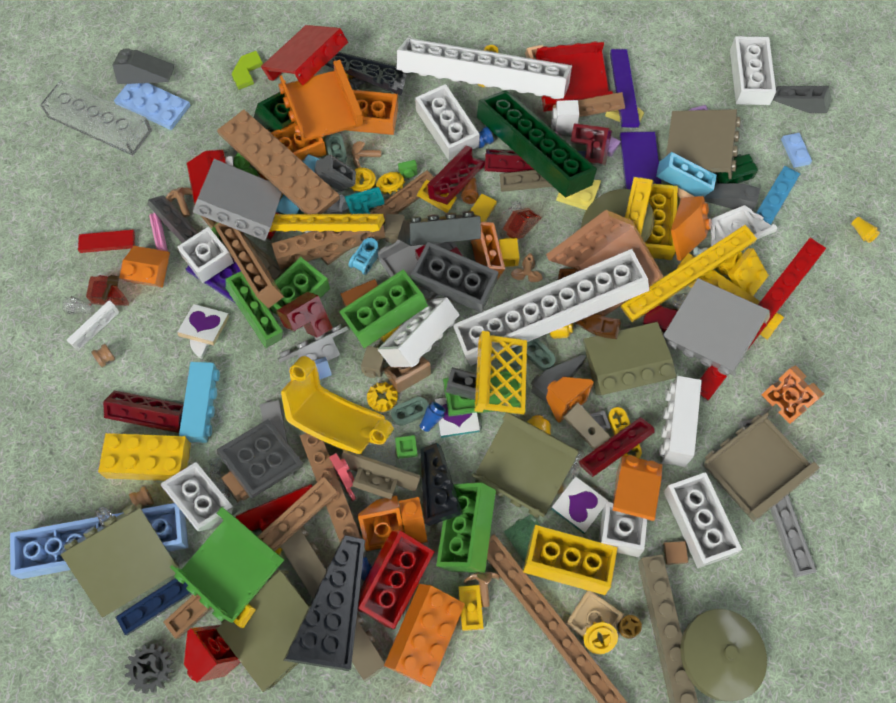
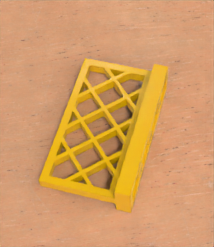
(484, 369)

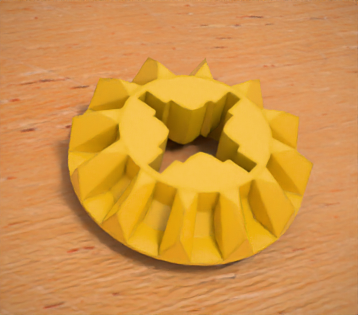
(369, 180)
(396, 180)
(382, 405)
(609, 639)

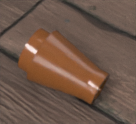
(470, 193)

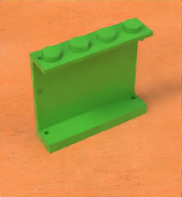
(229, 568)

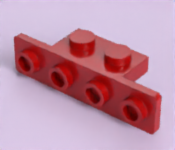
(267, 513)

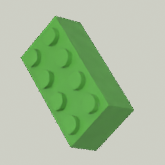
(384, 308)
(467, 536)

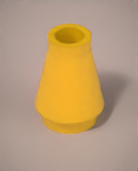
(866, 230)

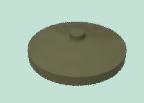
(616, 202)
(723, 655)

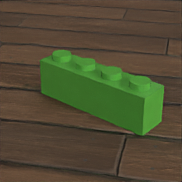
(254, 310)

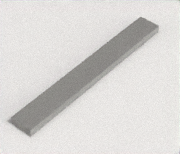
(790, 533)

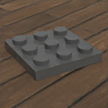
(259, 458)

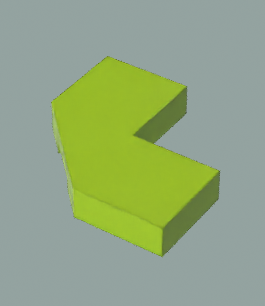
(241, 71)

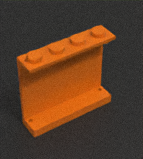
(322, 104)

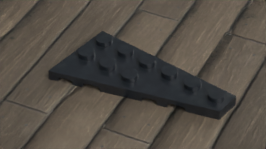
(372, 71)
(330, 621)

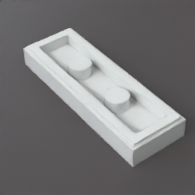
(93, 326)

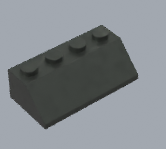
(440, 229)

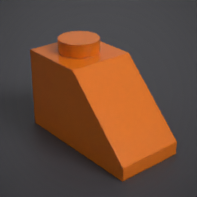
(413, 519)

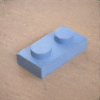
(796, 150)

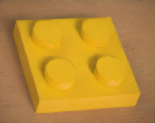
(748, 272)

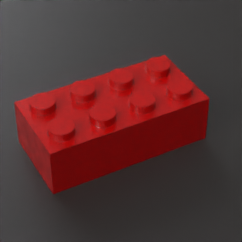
(393, 578)

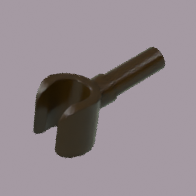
(112, 280)

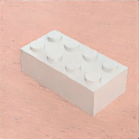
(752, 70)
(446, 121)
(419, 333)
(681, 421)
(702, 520)

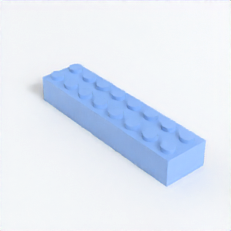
(39, 549)

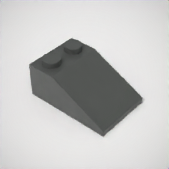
(139, 67)

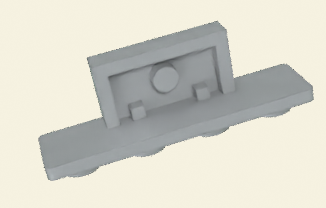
(318, 348)

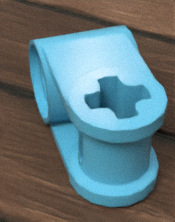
(365, 259)

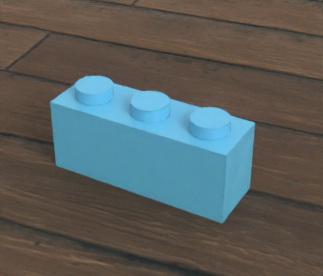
(686, 175)

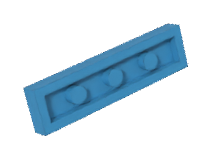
(777, 194)

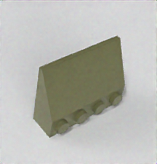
(629, 361)

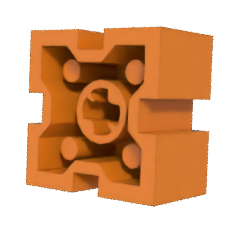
(792, 394)

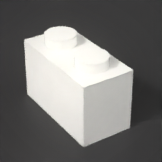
(565, 116)

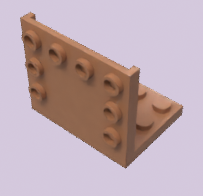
(602, 239)

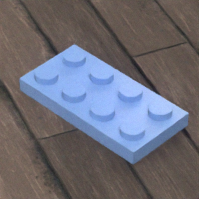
(153, 103)

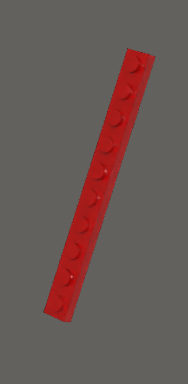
(773, 302)

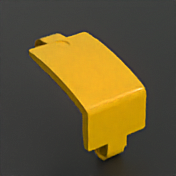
(329, 415)

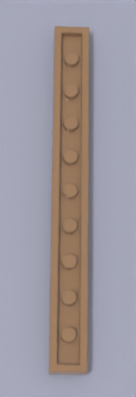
(273, 536)
(551, 624)

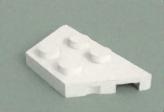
(731, 221)

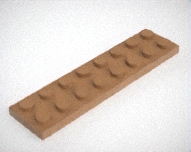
(278, 164)

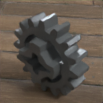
(143, 675)

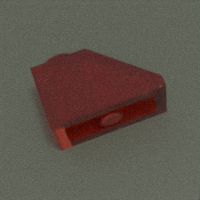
(521, 223)
(96, 290)

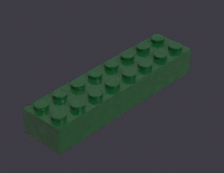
(536, 143)

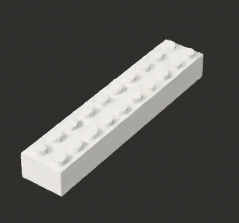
(484, 68)
(556, 304)

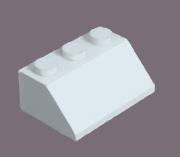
(197, 497)

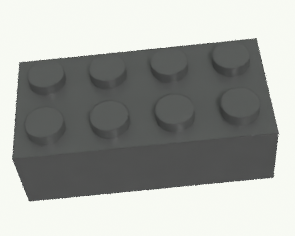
(454, 277)

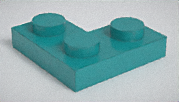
(361, 202)

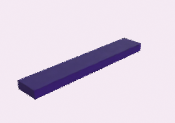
(623, 83)

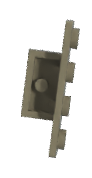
(378, 476)

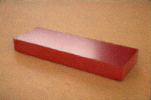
(106, 241)

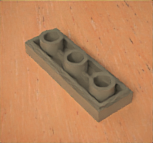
(581, 422)

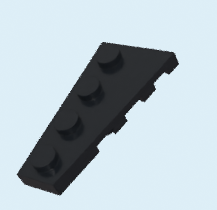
(439, 493)

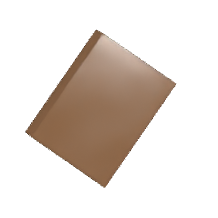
(404, 377)

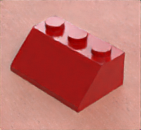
(199, 168)
(208, 654)

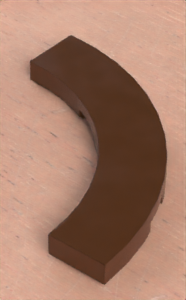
(595, 323)

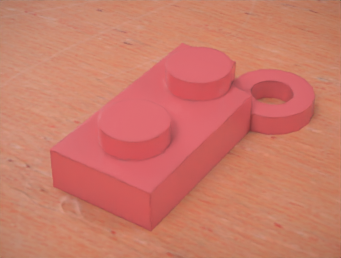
(345, 476)

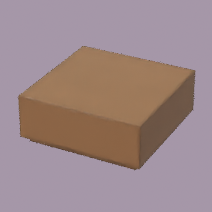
(675, 553)

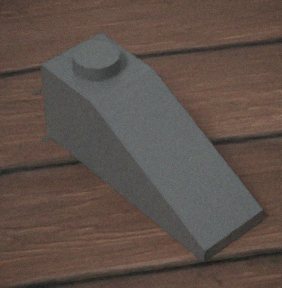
(805, 98)
(733, 195)
(566, 369)

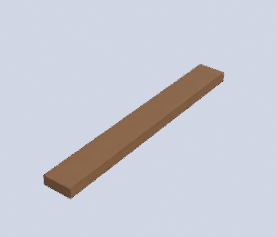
(393, 205)

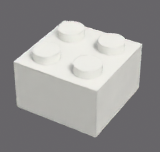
(205, 254)
(622, 531)

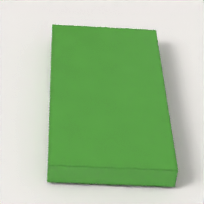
(460, 405)

